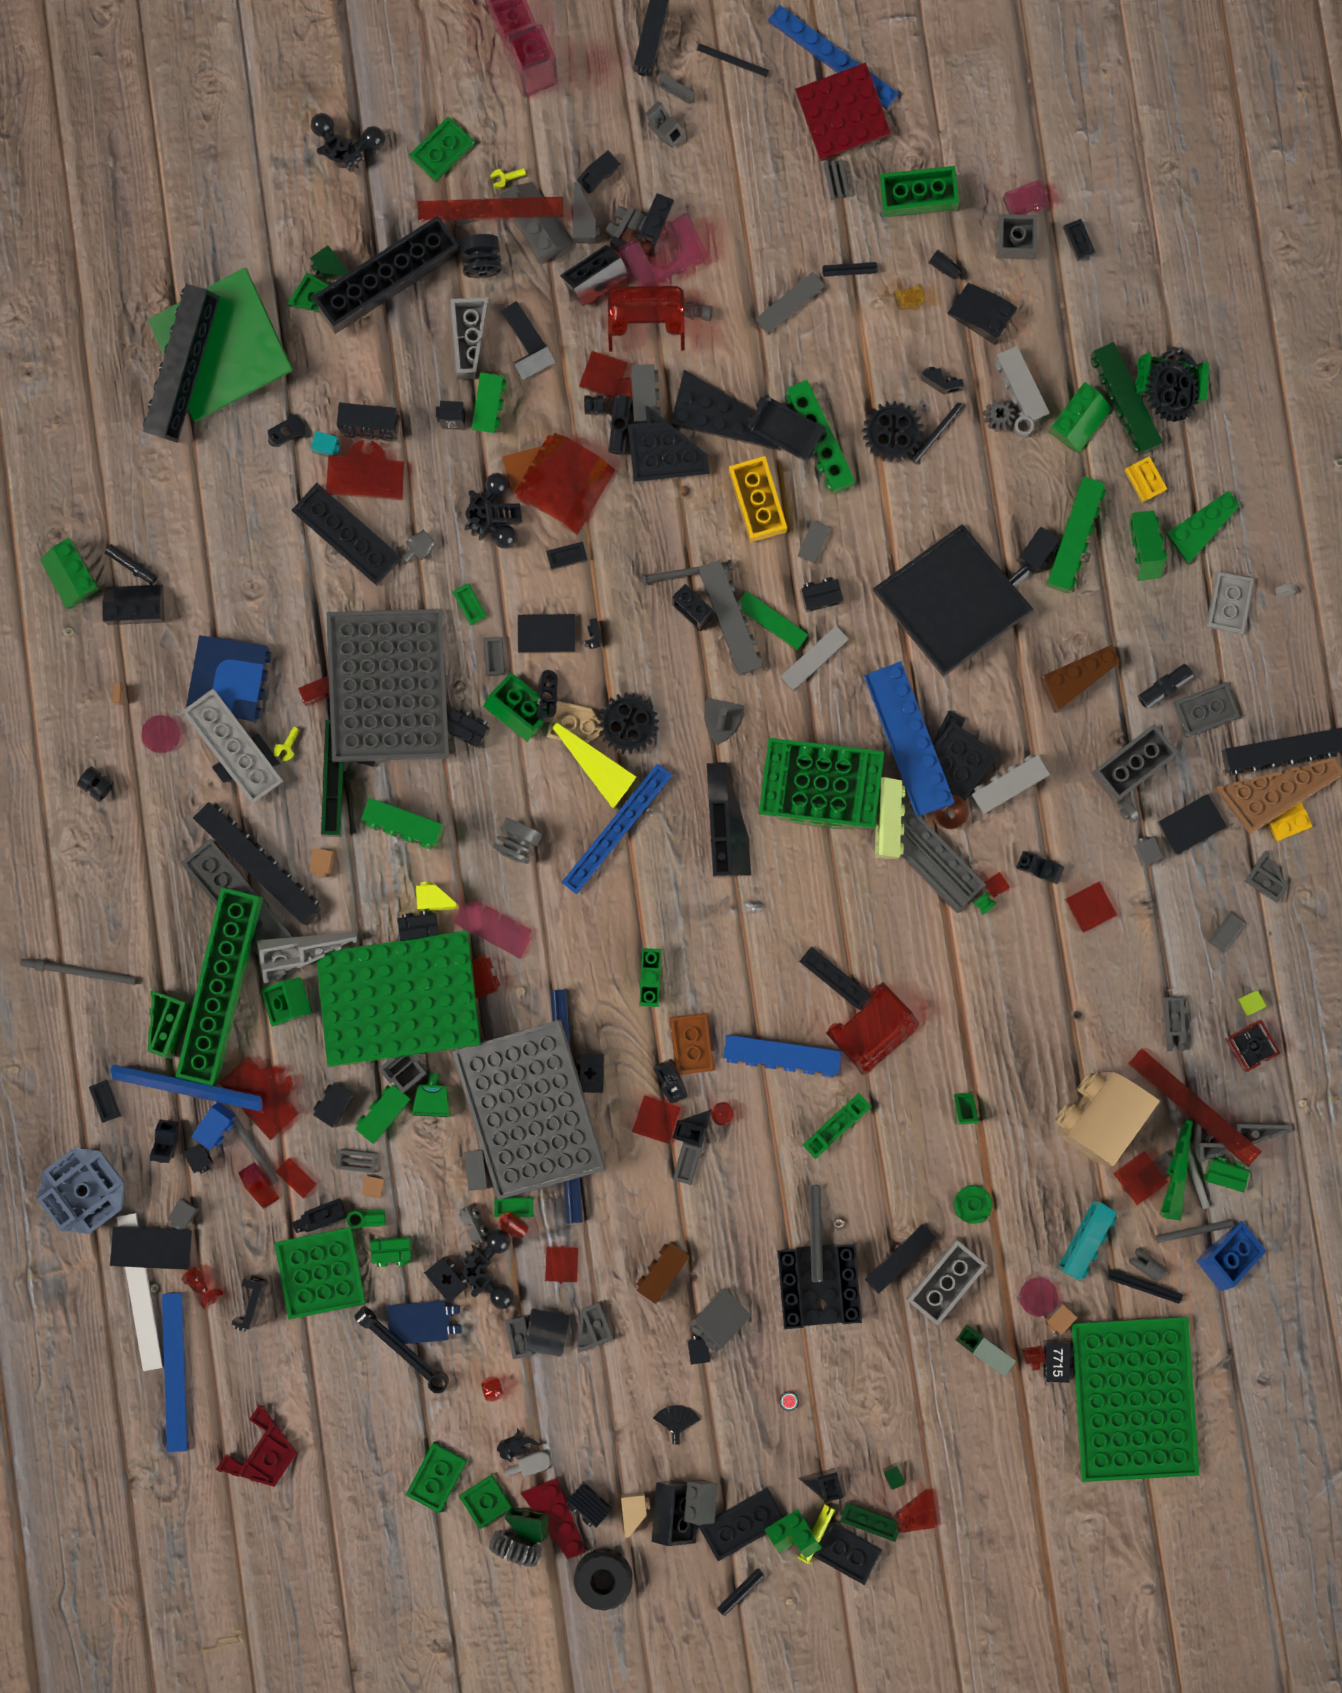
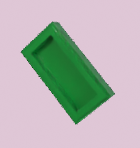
(469, 604)
(518, 1205)

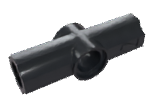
(620, 413)
(1165, 686)

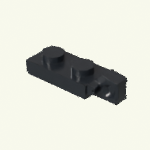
(320, 1216)

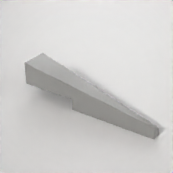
(283, 954)

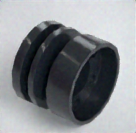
(480, 255)

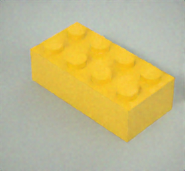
(757, 499)

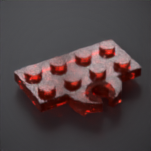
(365, 474)
(276, 1109)

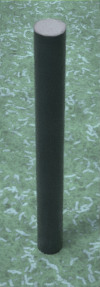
(733, 60)
(936, 433)

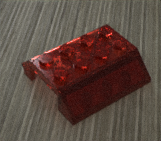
(565, 481)

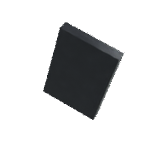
(546, 633)
(1192, 824)
(848, 1552)

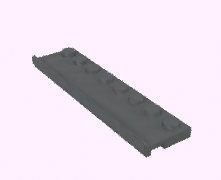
(937, 862)

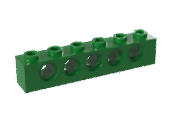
(844, 479)

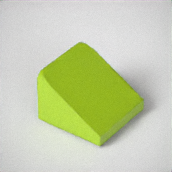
(1252, 1002)

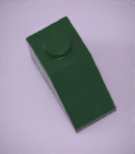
(328, 264)
(529, 1524)

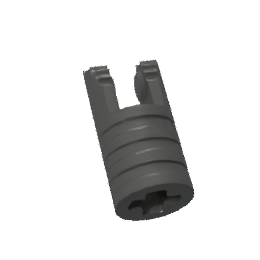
(1151, 1267)

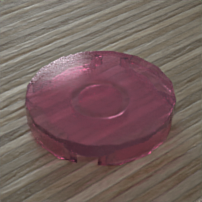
(160, 734)
(1038, 1297)

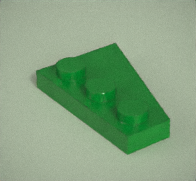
(303, 294)

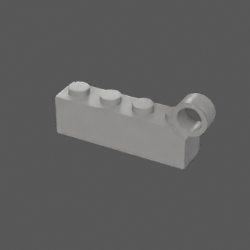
(1022, 389)

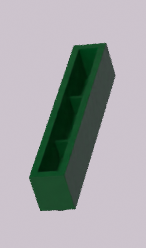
(1124, 396)
(332, 790)

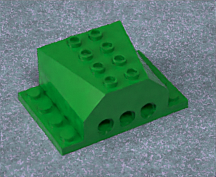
(821, 784)

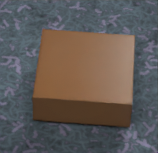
(118, 693)
(373, 1186)

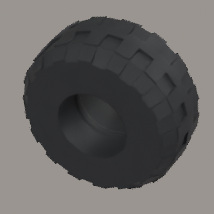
(603, 1598)

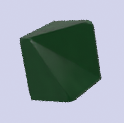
(893, 1476)

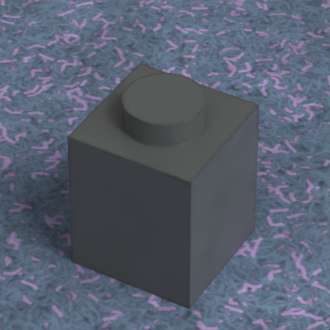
(1147, 851)
(182, 1214)

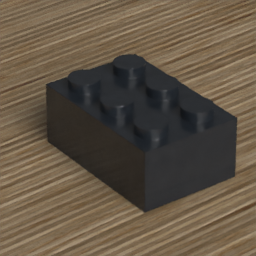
(368, 421)

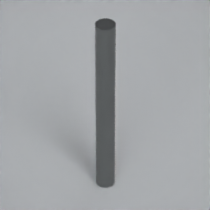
(1194, 1231)

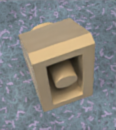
(634, 1511)

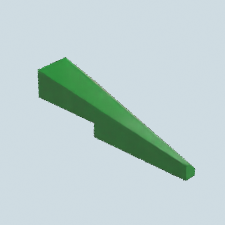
(1177, 1169)

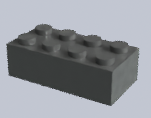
(1134, 763)

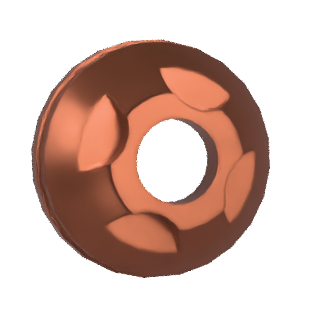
(961, 814)

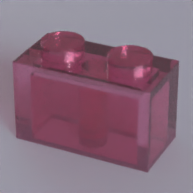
(1026, 199)

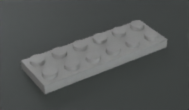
(232, 746)

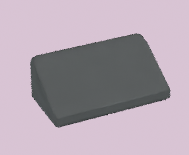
(475, 1170)

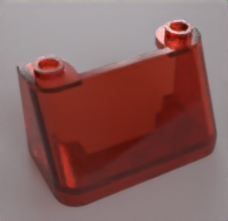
(874, 1029)

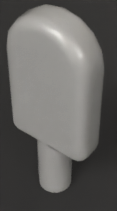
(530, 1464)

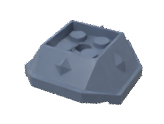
(61, 1194)

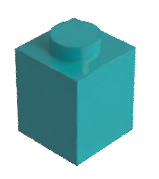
(325, 444)

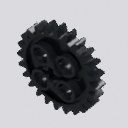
(1172, 390)
(910, 433)
(612, 716)

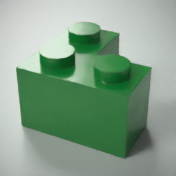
(791, 1530)

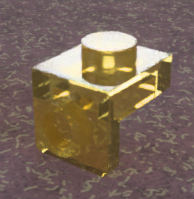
(910, 298)

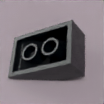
(982, 312)

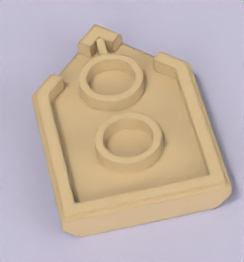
(577, 720)

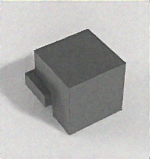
(403, 1071)

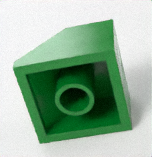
(286, 1001)

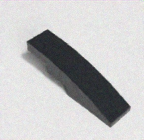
(900, 1258)

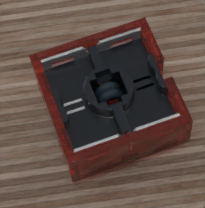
(1252, 1045)

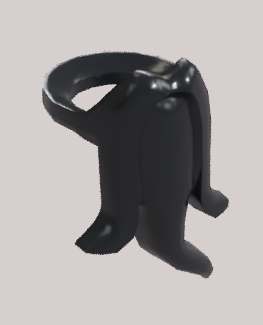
(1183, 356)
(512, 1446)

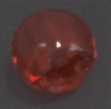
(492, 1389)

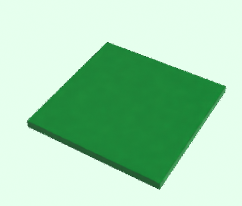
(240, 349)

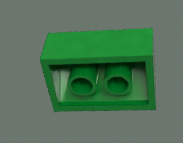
(1080, 418)
(69, 573)
(515, 706)

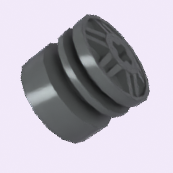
(517, 841)

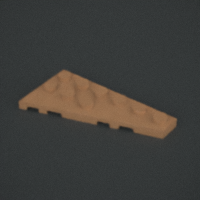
(1271, 795)

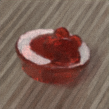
(722, 1113)

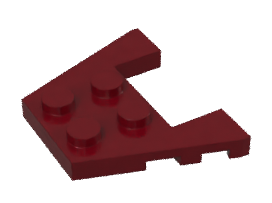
(269, 1456)

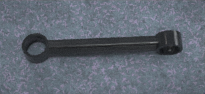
(368, 1320)

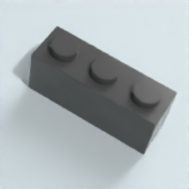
(644, 391)

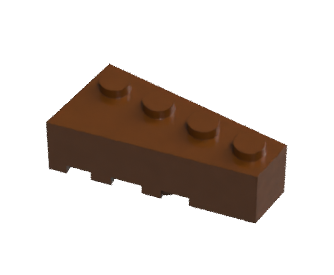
(1072, 679)

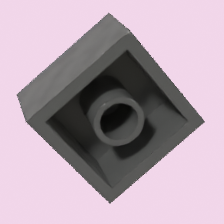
(1016, 236)

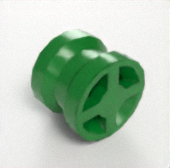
(984, 903)

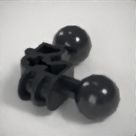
(323, 126)
(504, 535)
(497, 1242)

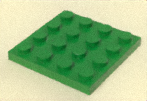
(320, 1273)

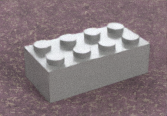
(946, 1282)

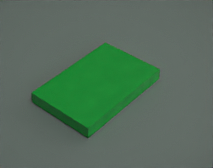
(441, 149)
(436, 1477)

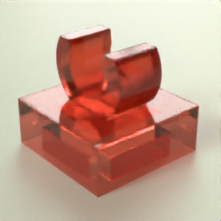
(1034, 1356)

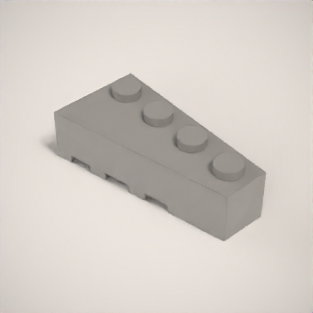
(467, 328)
(1012, 783)

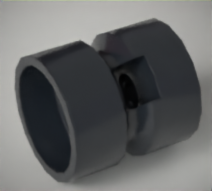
(90, 779)

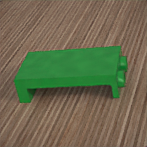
(1147, 362)

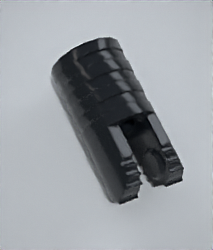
(945, 265)

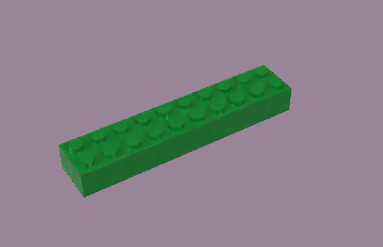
(219, 986)

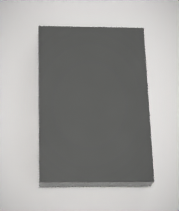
(1206, 709)

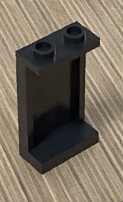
(785, 428)

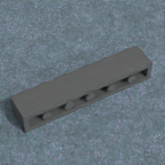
(729, 617)

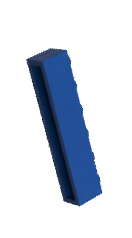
(782, 1054)

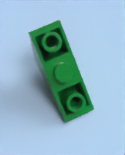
(650, 977)

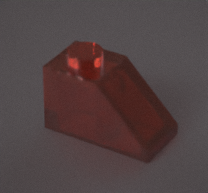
(258, 1185)

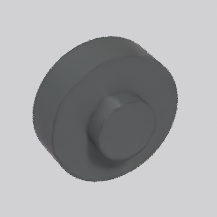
(1128, 811)

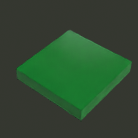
(485, 1501)

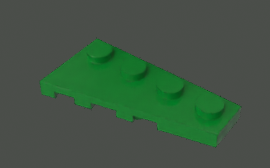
(1198, 529)

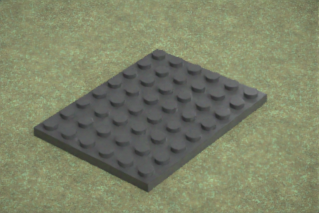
(387, 685)
(529, 1110)

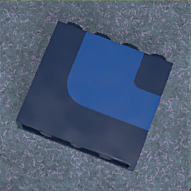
(234, 672)

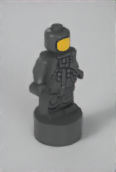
(692, 310)

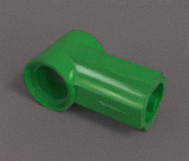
(369, 1218)

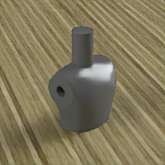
(419, 545)

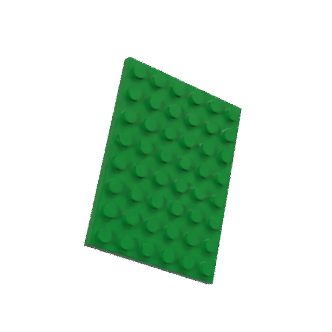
(398, 999)
(1134, 1399)

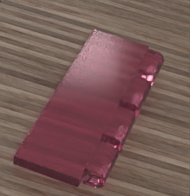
(494, 931)

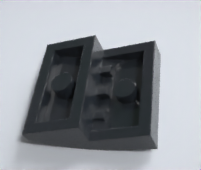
(546, 1332)

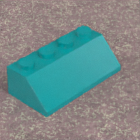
(1087, 1240)

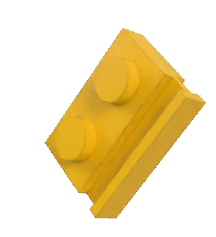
(1145, 479)
(1290, 822)

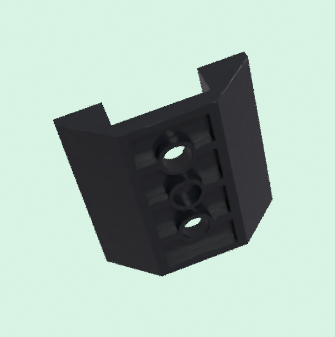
(838, 1287)

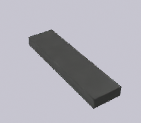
(790, 302)

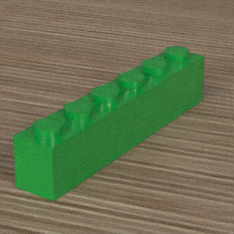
(1075, 534)

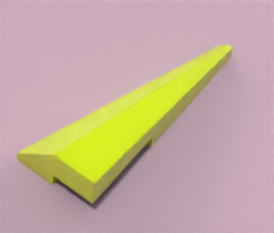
(606, 774)

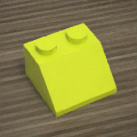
(433, 898)

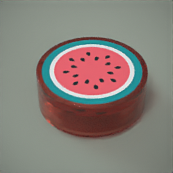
(788, 1401)

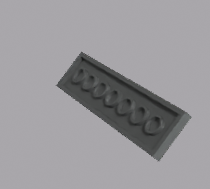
(214, 870)

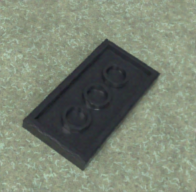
(150, 1248)
(741, 1524)

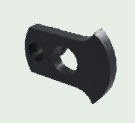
(296, 426)

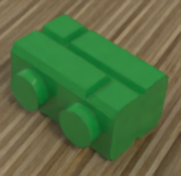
(1226, 1175)
(391, 1250)

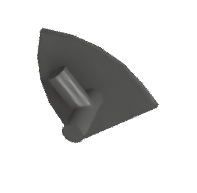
(721, 719)

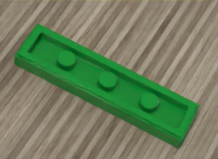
(772, 621)

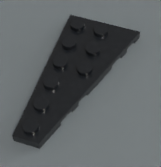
(712, 412)

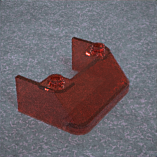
(645, 305)

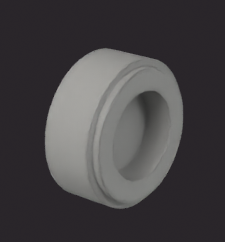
(1285, 590)

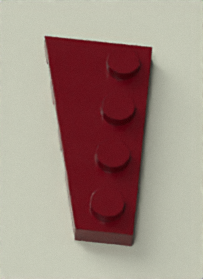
(562, 1528)

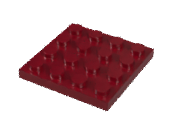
(843, 111)

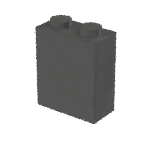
(719, 1320)

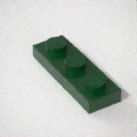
(869, 1521)

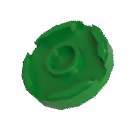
(973, 1204)

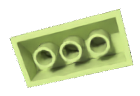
(889, 819)

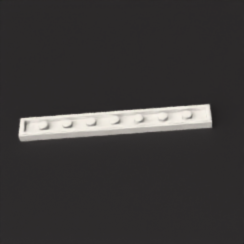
(142, 1307)

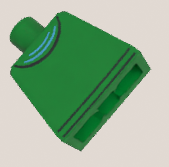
(432, 1099)

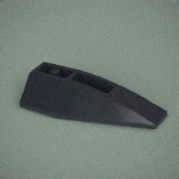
(727, 828)

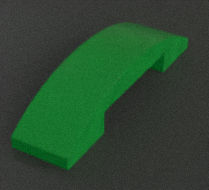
(836, 1125)

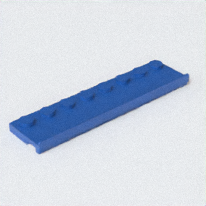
(909, 739)

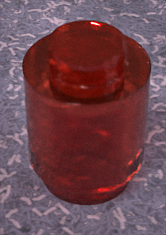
(513, 1225)

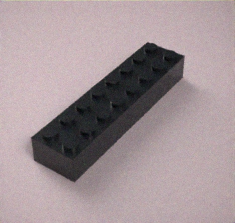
(386, 274)
(181, 363)

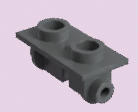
(472, 1216)

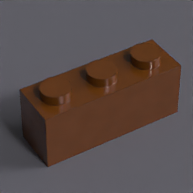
(662, 1272)

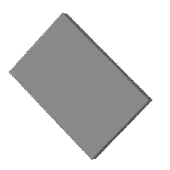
(1230, 602)

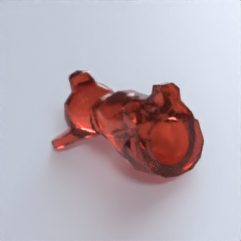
(198, 1285)

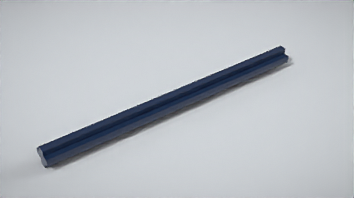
(571, 1187)

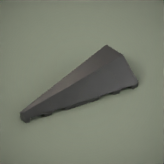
(1208, 1147)

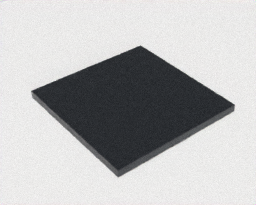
(953, 600)

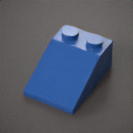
(1231, 1257)

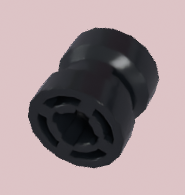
(598, 404)

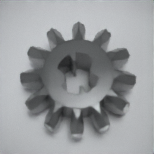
(993, 410)

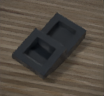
(672, 1082)

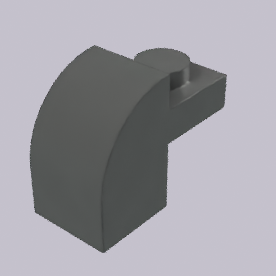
(664, 126)

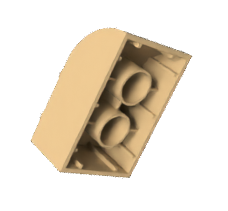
(1105, 1116)

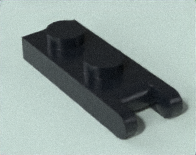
(656, 218)

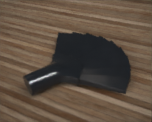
(676, 1420)

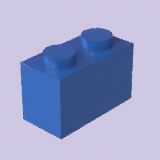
(214, 1125)

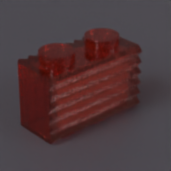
(483, 977)

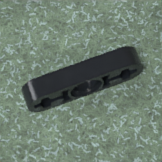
(543, 702)

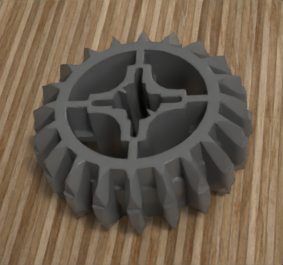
(514, 1549)

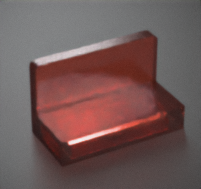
(315, 691)

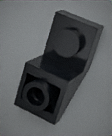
(598, 171)
(934, 378)
(1039, 867)

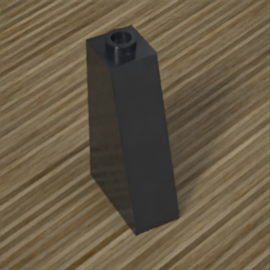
(651, 37)

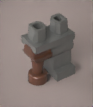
(629, 227)

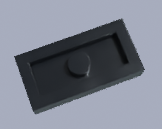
(1079, 239)

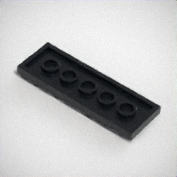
(346, 534)

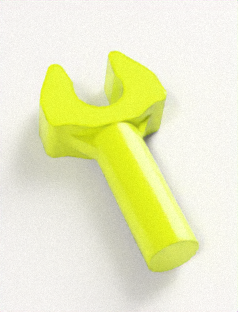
(505, 177)
(287, 745)

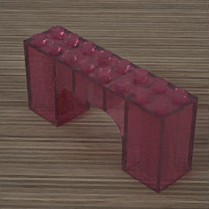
(524, 45)

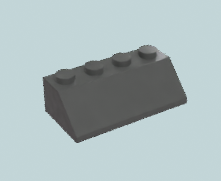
(542, 234)

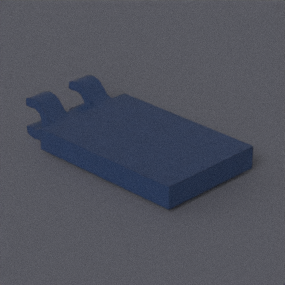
(422, 1321)

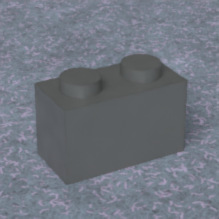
(700, 1502)

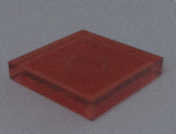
(600, 372)
(1091, 907)
(656, 1119)
(1140, 1177)

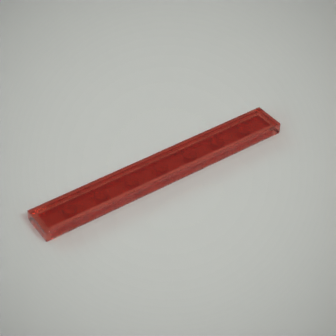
(491, 208)
(1195, 1107)

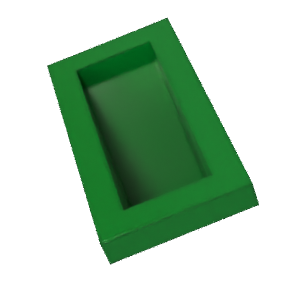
(965, 1109)

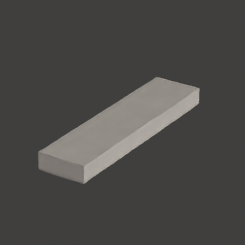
(814, 658)

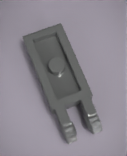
(1174, 1021)

